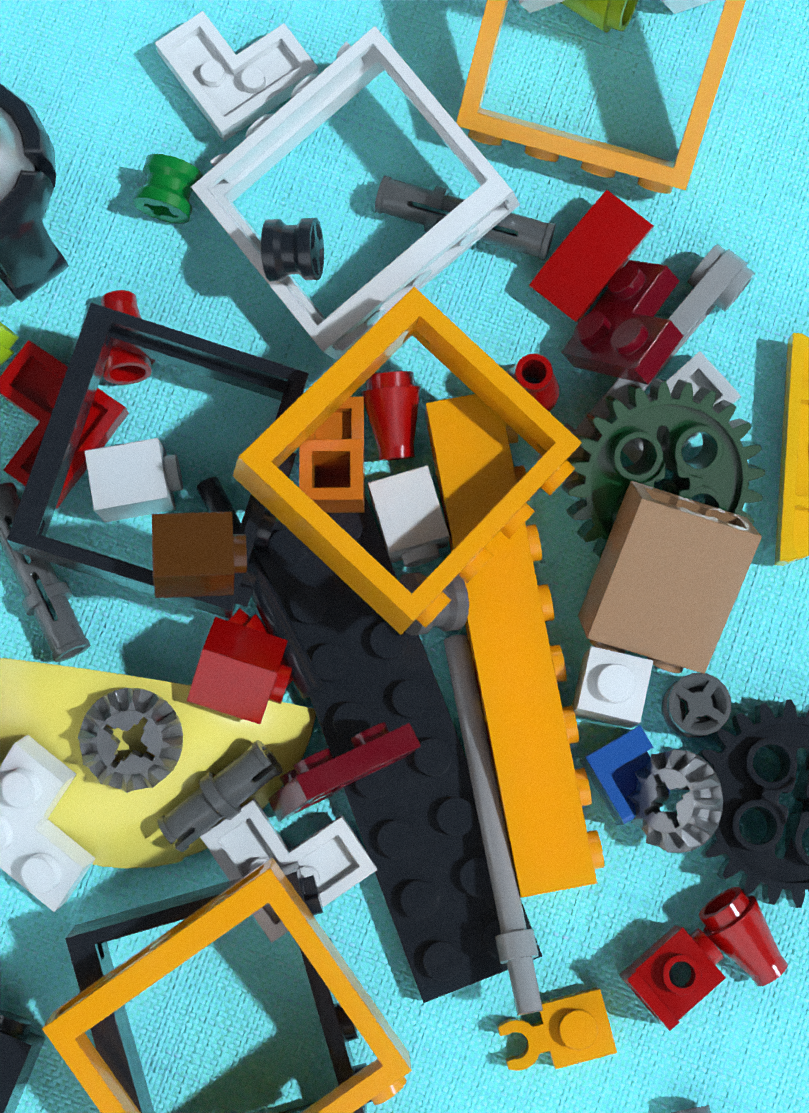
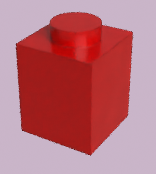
(239, 671)

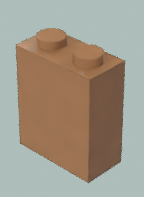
(668, 579)

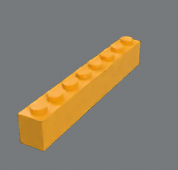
(513, 656)

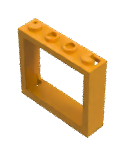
(596, 156)
(415, 317)
(262, 886)

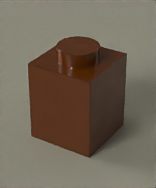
(196, 554)

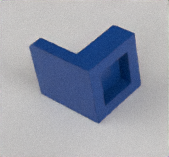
(613, 772)

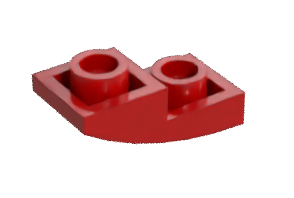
(591, 255)

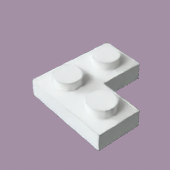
(229, 86)
(31, 845)
(329, 854)

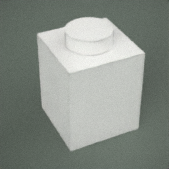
(133, 479)
(409, 517)
(612, 687)

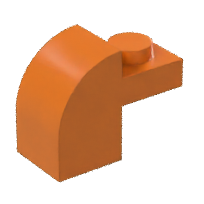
(334, 461)

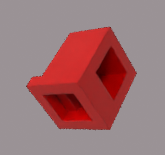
(650, 974)

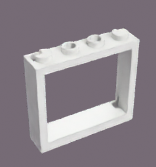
(279, 133)

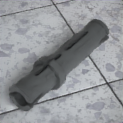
(398, 197)
(65, 634)

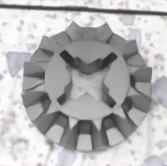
(161, 735)
(697, 811)

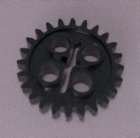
(746, 790)

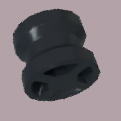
(292, 249)

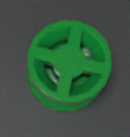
(167, 188)

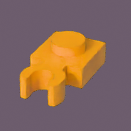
(570, 1028)

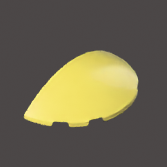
(105, 820)

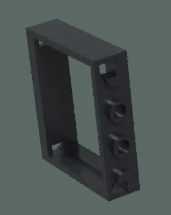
(100, 332)
(114, 1035)

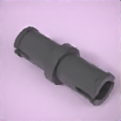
(219, 796)

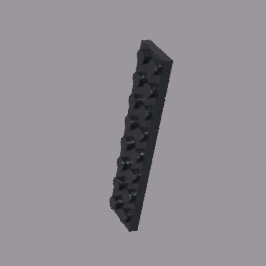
(420, 810)

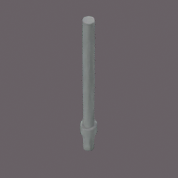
(515, 943)

